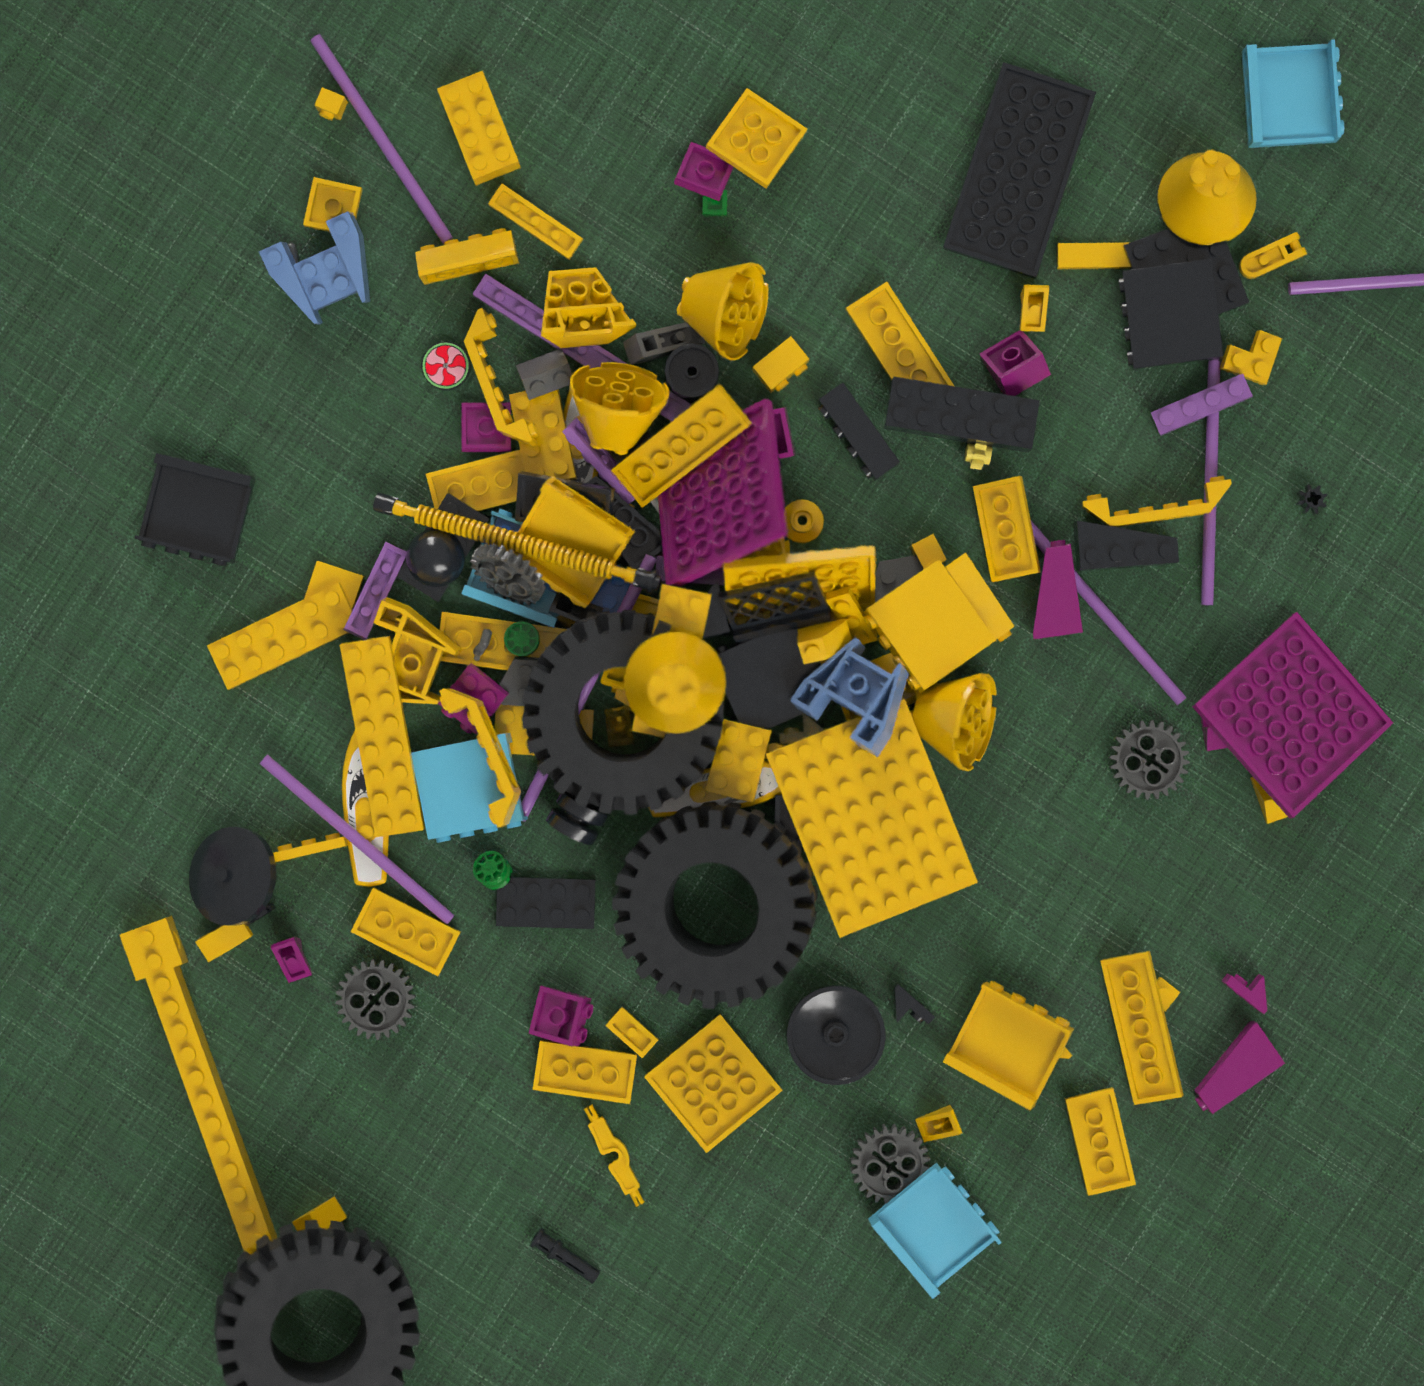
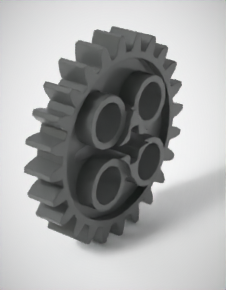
(508, 574)
(1160, 741)
(392, 1013)
(904, 1146)

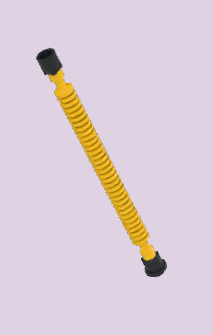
(518, 542)

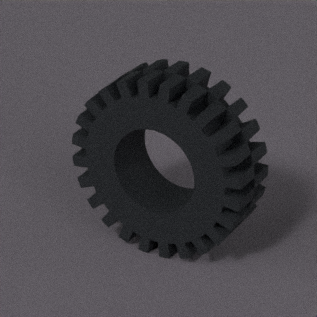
(568, 752)
(676, 956)
(309, 1262)

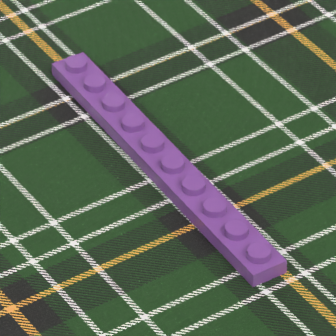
(531, 318)

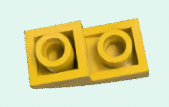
(222, 940)

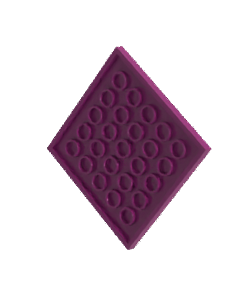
(724, 503)
(1292, 715)

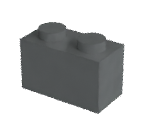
(545, 374)

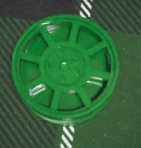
(521, 639)
(493, 870)

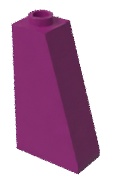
(1058, 597)
(1238, 1069)

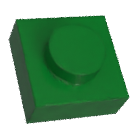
(713, 207)

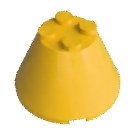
(1206, 198)
(726, 306)
(617, 403)
(674, 682)
(957, 718)

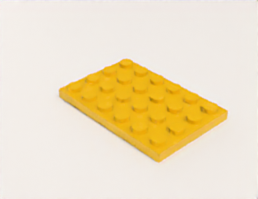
(833, 569)

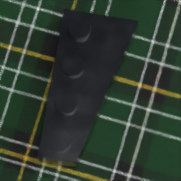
(646, 538)
(1115, 548)

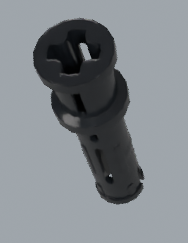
(555, 1250)

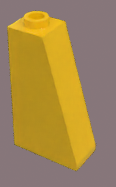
(980, 597)

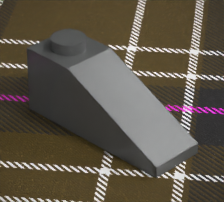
(659, 342)

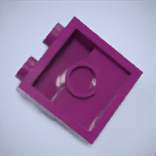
(480, 686)
(561, 1016)

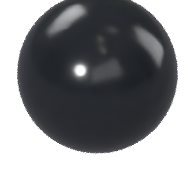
(435, 558)

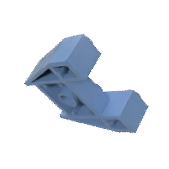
(326, 275)
(859, 688)

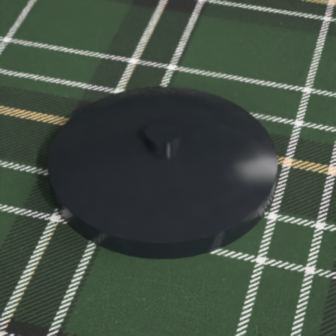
(232, 876)
(836, 1035)

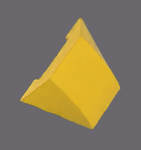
(582, 310)

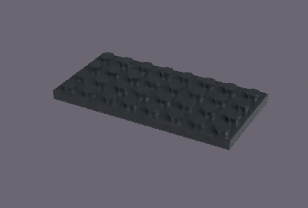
(1019, 170)

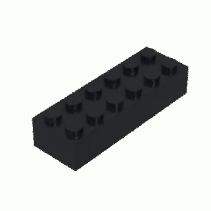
(961, 414)

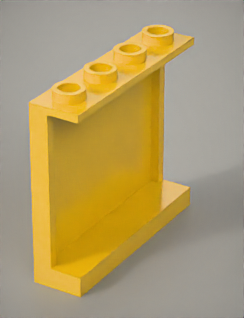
(573, 522)
(928, 626)
(1009, 1044)

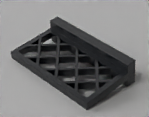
(777, 618)

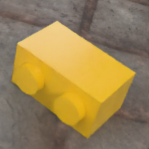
(781, 365)

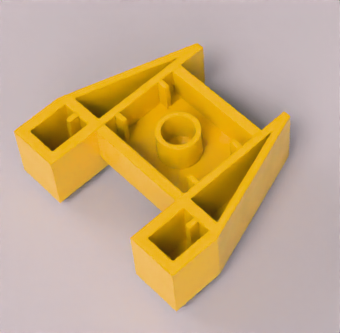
(415, 649)

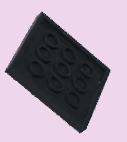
(1168, 248)

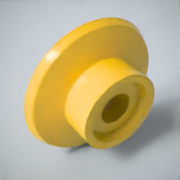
(814, 525)

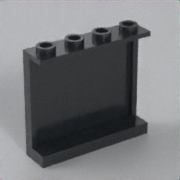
(1171, 314)
(196, 510)
(764, 677)

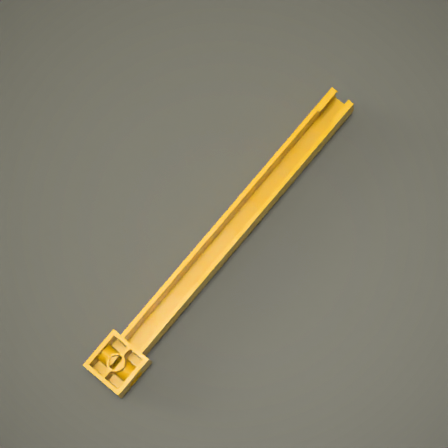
(156, 955)

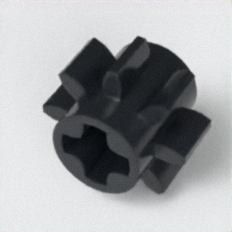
(1311, 493)

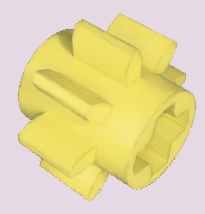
(978, 455)

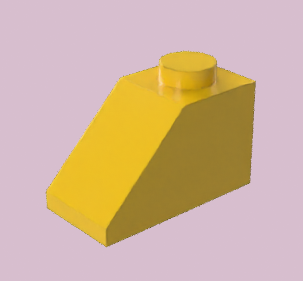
(823, 640)

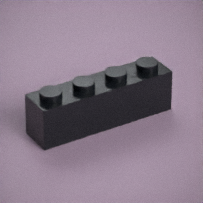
(858, 431)

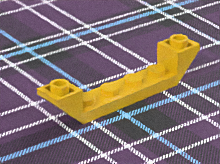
(480, 331)
(1213, 490)
(501, 810)

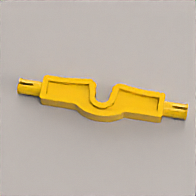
(608, 1143)

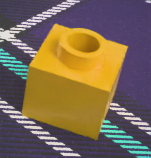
(330, 104)

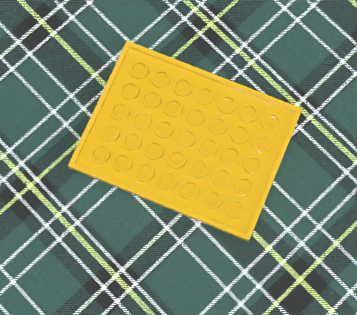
(871, 822)

